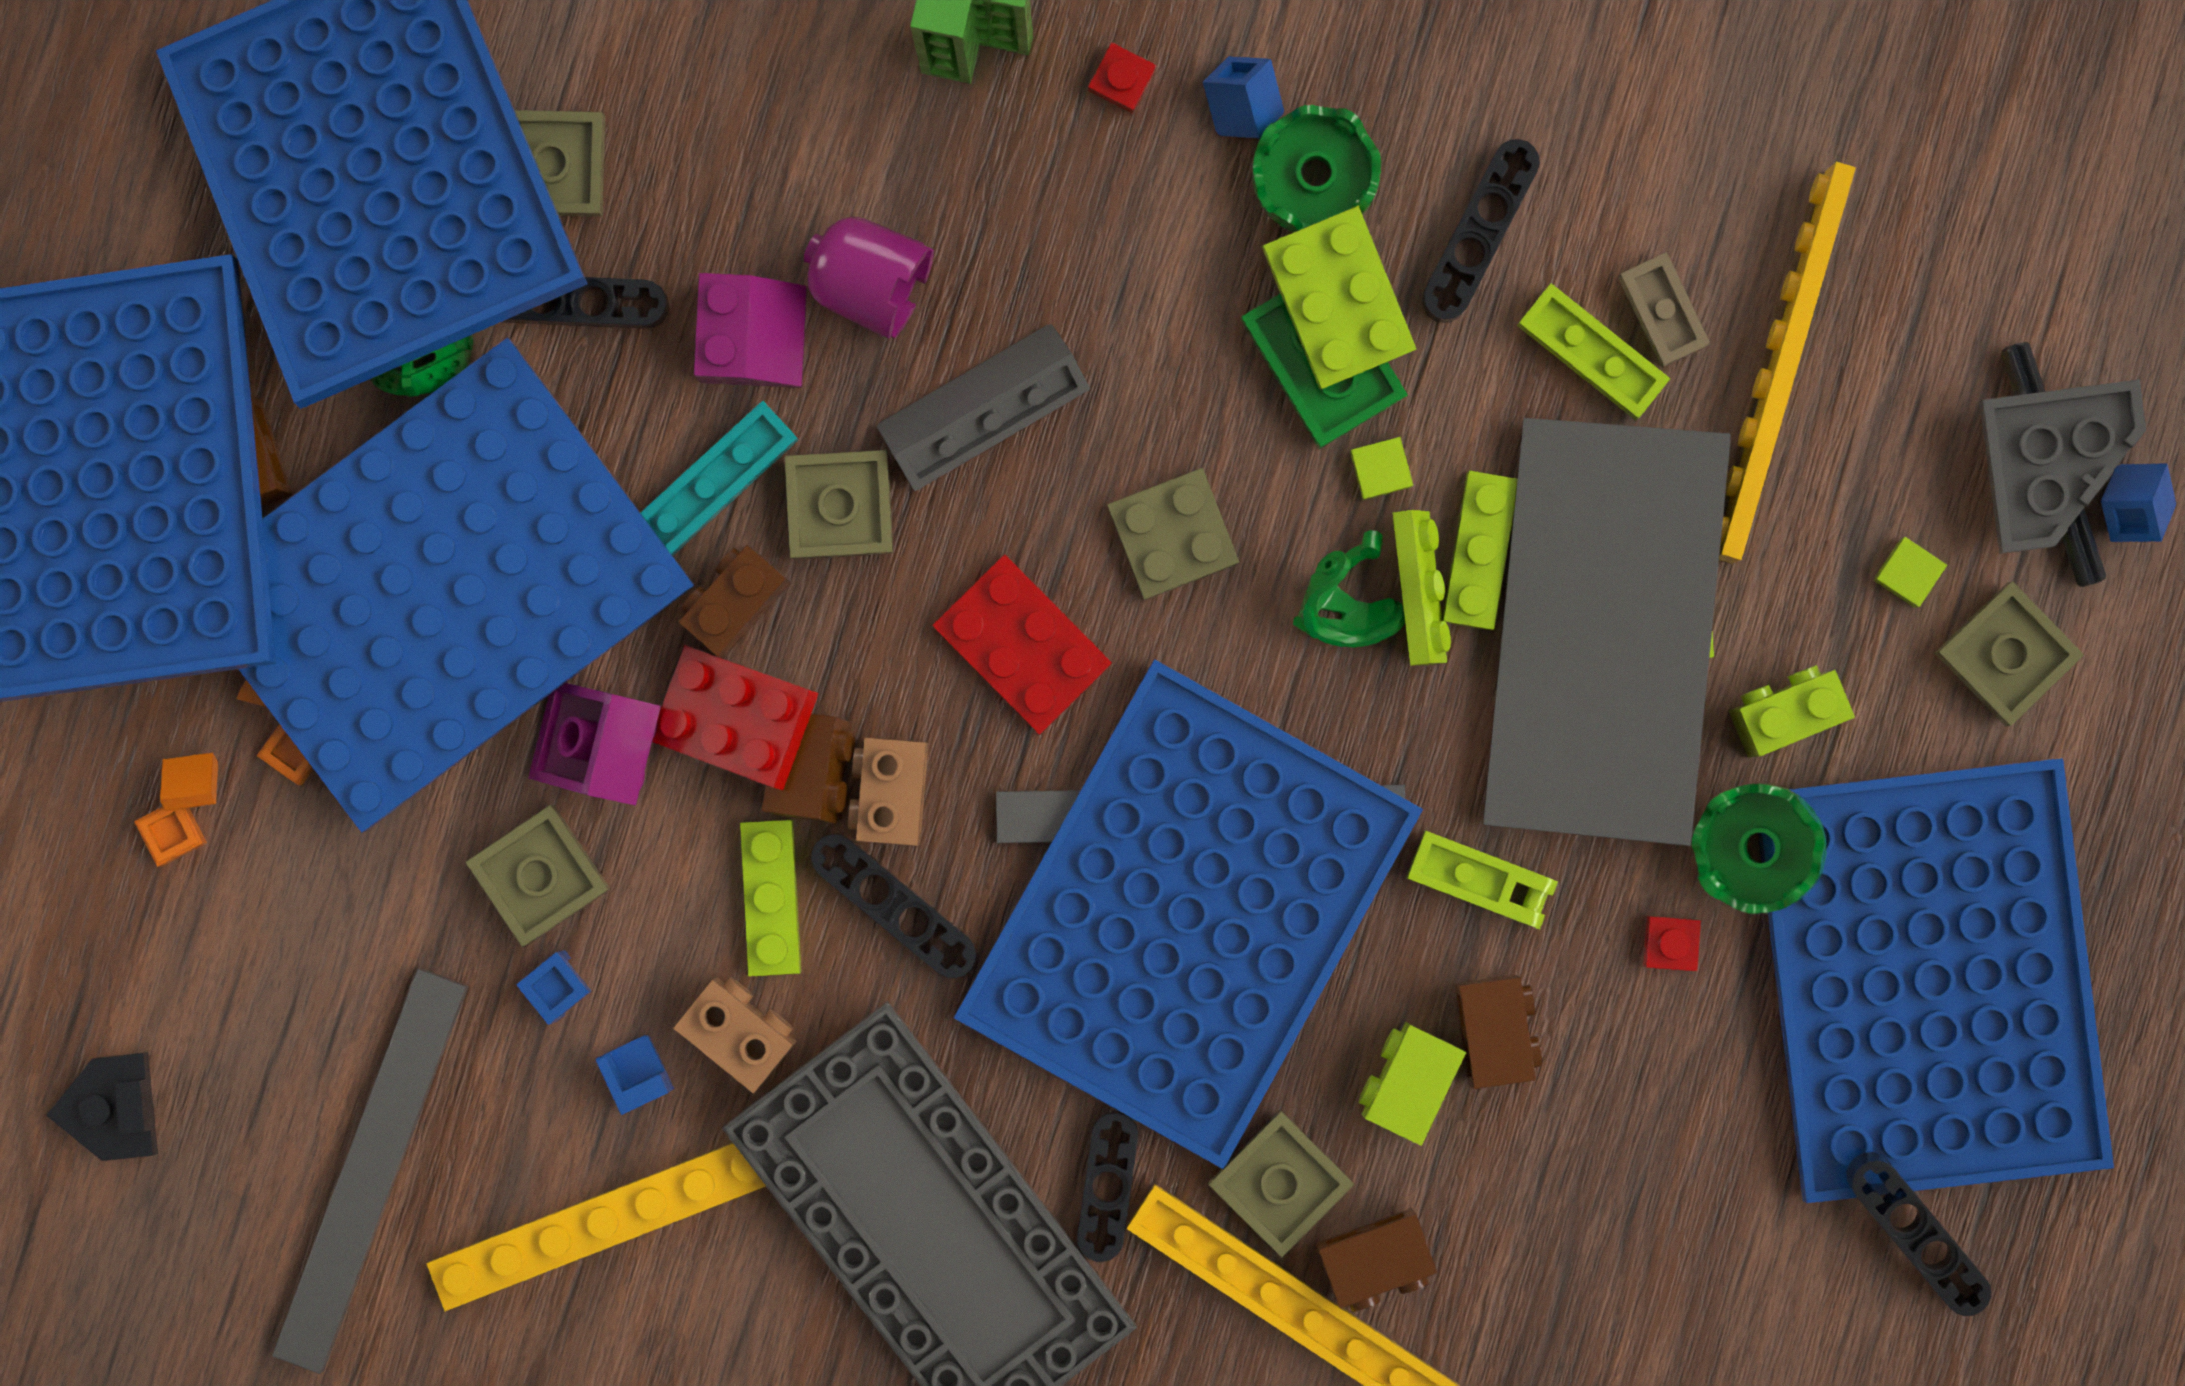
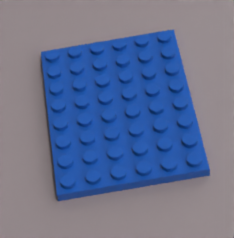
(368, 181)
(128, 482)
(449, 584)
(1188, 914)
(1941, 985)

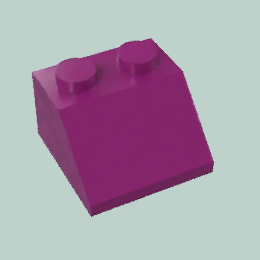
(750, 331)
(594, 743)

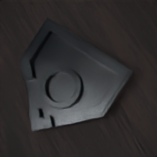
(111, 1108)

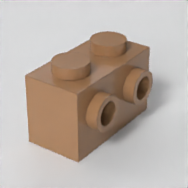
(889, 791)
(736, 1032)

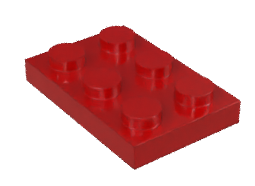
(1022, 644)
(734, 717)

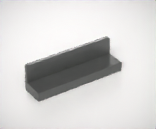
(983, 406)

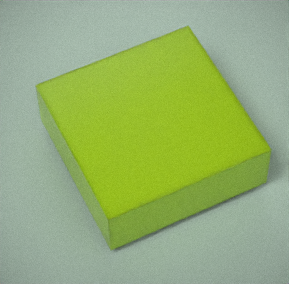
(1381, 468)
(1910, 572)

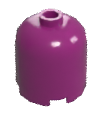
(867, 273)

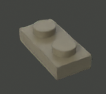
(1663, 310)

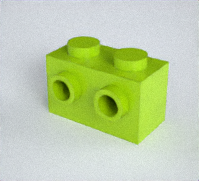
(1792, 713)
(1411, 1082)

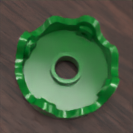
(1322, 135)
(1723, 857)

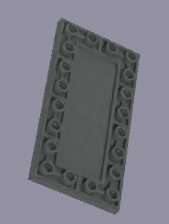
(1607, 630)
(926, 1216)

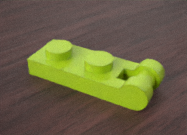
(1479, 878)

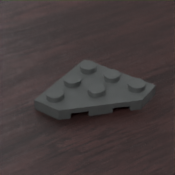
(2054, 455)

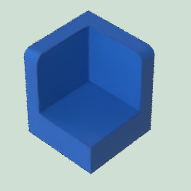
(1243, 97)
(2138, 502)
(554, 987)
(634, 1074)

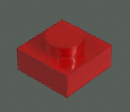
(1122, 78)
(1672, 943)

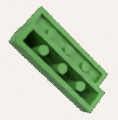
(951, 31)

